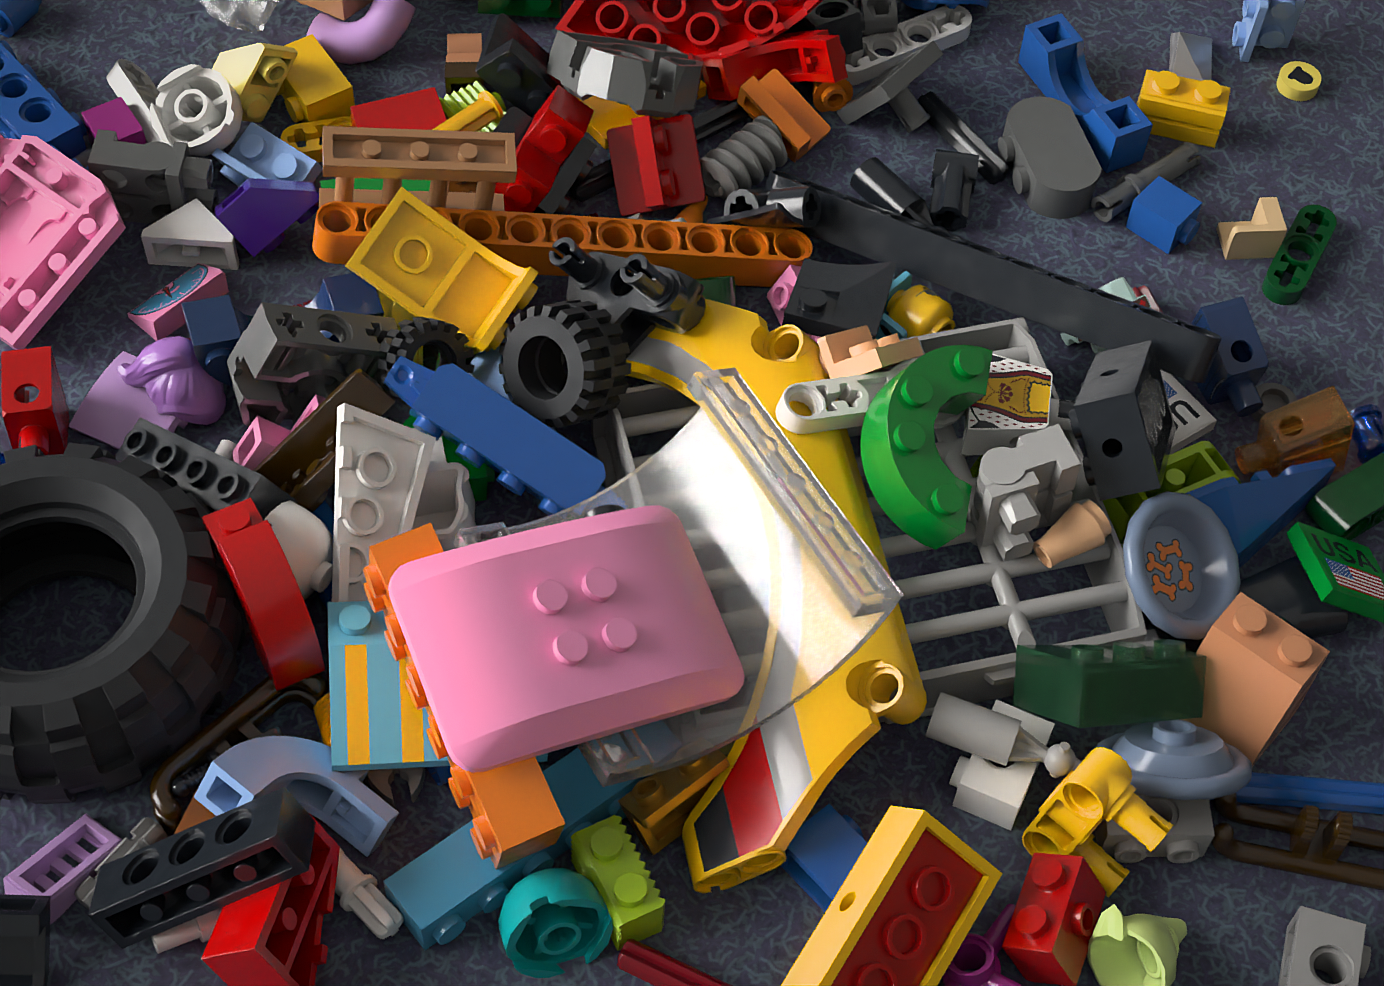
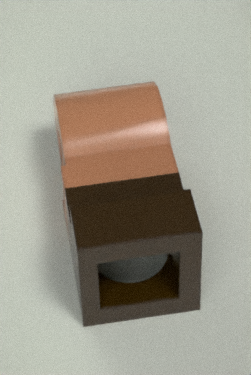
(462, 59)

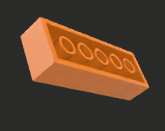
(509, 803)

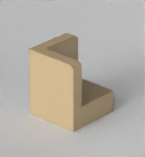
(1256, 237)

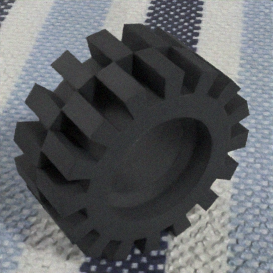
(422, 332)

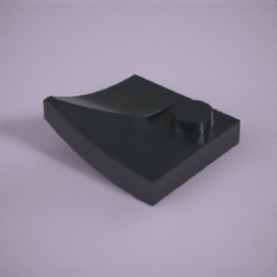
(839, 297)

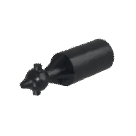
(886, 190)

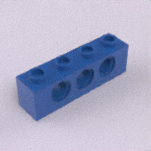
(33, 110)

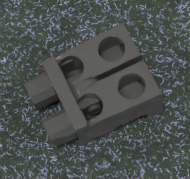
(151, 177)

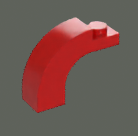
(796, 55)
(267, 593)

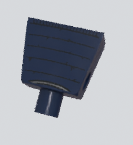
(1239, 357)

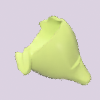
(1135, 949)

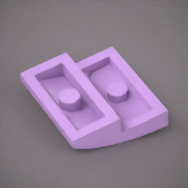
(115, 407)

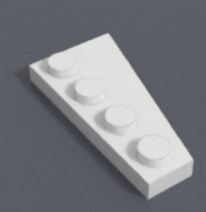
(376, 491)

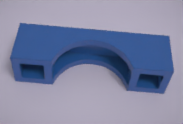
(1057, 64)

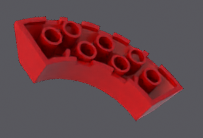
(689, 26)

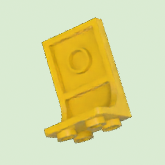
(442, 272)

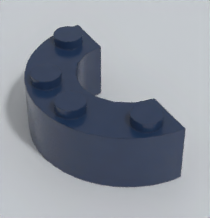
(218, 325)

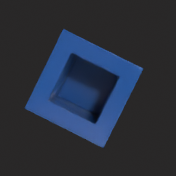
(1164, 215)

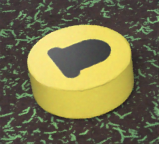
(1298, 81)

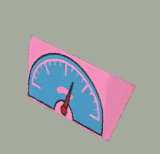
(163, 311)

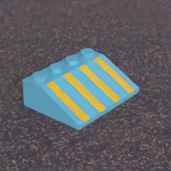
(369, 701)

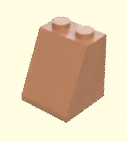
(1254, 675)

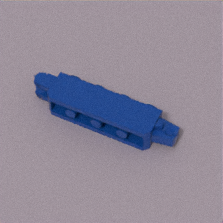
(497, 434)

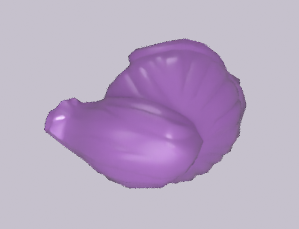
(176, 381)

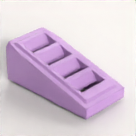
(33, 871)

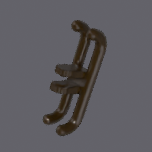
(227, 730)
(1312, 847)

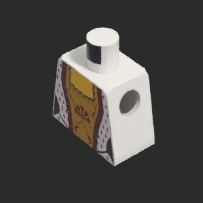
(1014, 405)

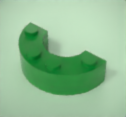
(901, 448)

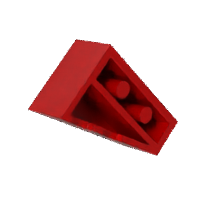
(277, 931)

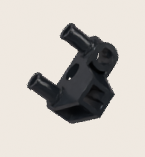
(636, 299)

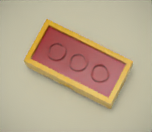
(898, 908)

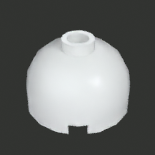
(197, 109)
(305, 544)

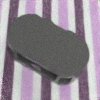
(1049, 157)

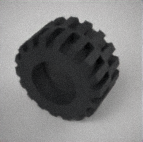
(593, 359)

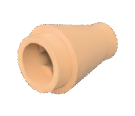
(1074, 533)

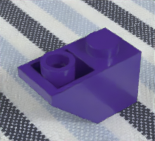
(264, 209)

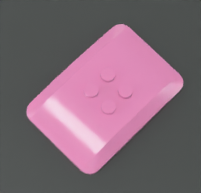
(563, 635)

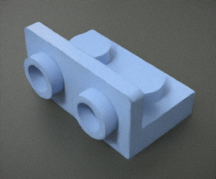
(1266, 25)
(265, 156)

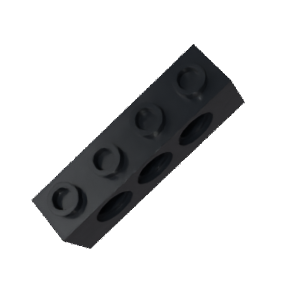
(201, 471)
(203, 868)

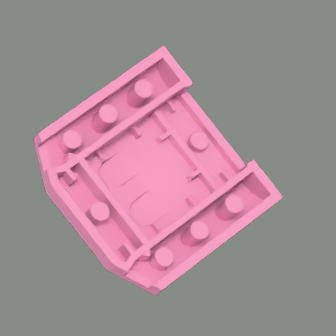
(51, 233)

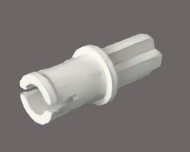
(362, 896)

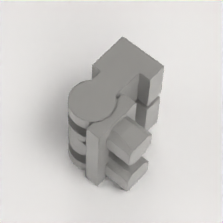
(1020, 486)

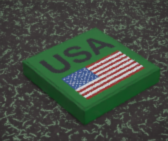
(1340, 570)

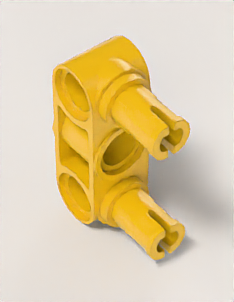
(1078, 805)

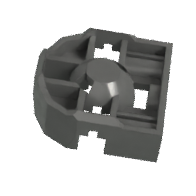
(631, 72)
(288, 351)

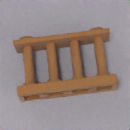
(418, 156)

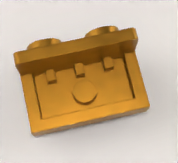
(665, 800)

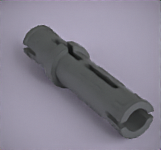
(1131, 185)

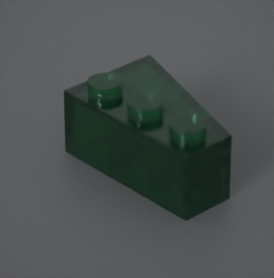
(1110, 683)

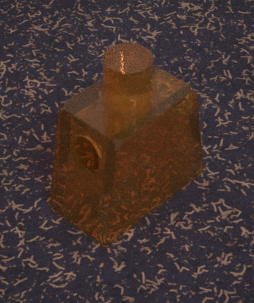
(1299, 434)

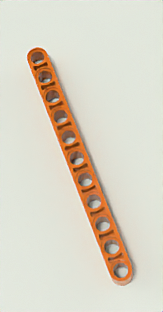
(697, 249)

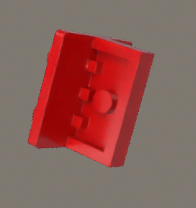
(656, 164)

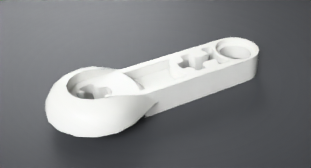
(852, 390)

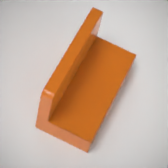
(787, 109)

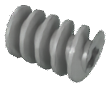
(743, 158)

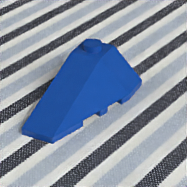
(1265, 505)

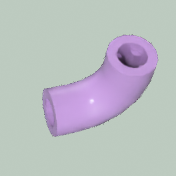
(366, 37)

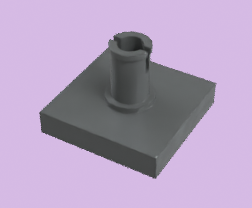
(893, 89)

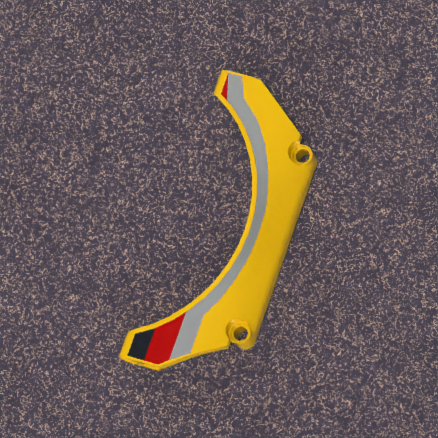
(789, 761)

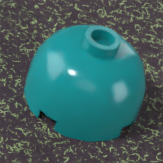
(553, 920)

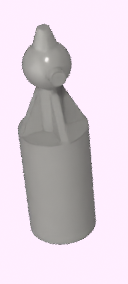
(994, 736)

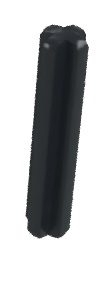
(963, 138)

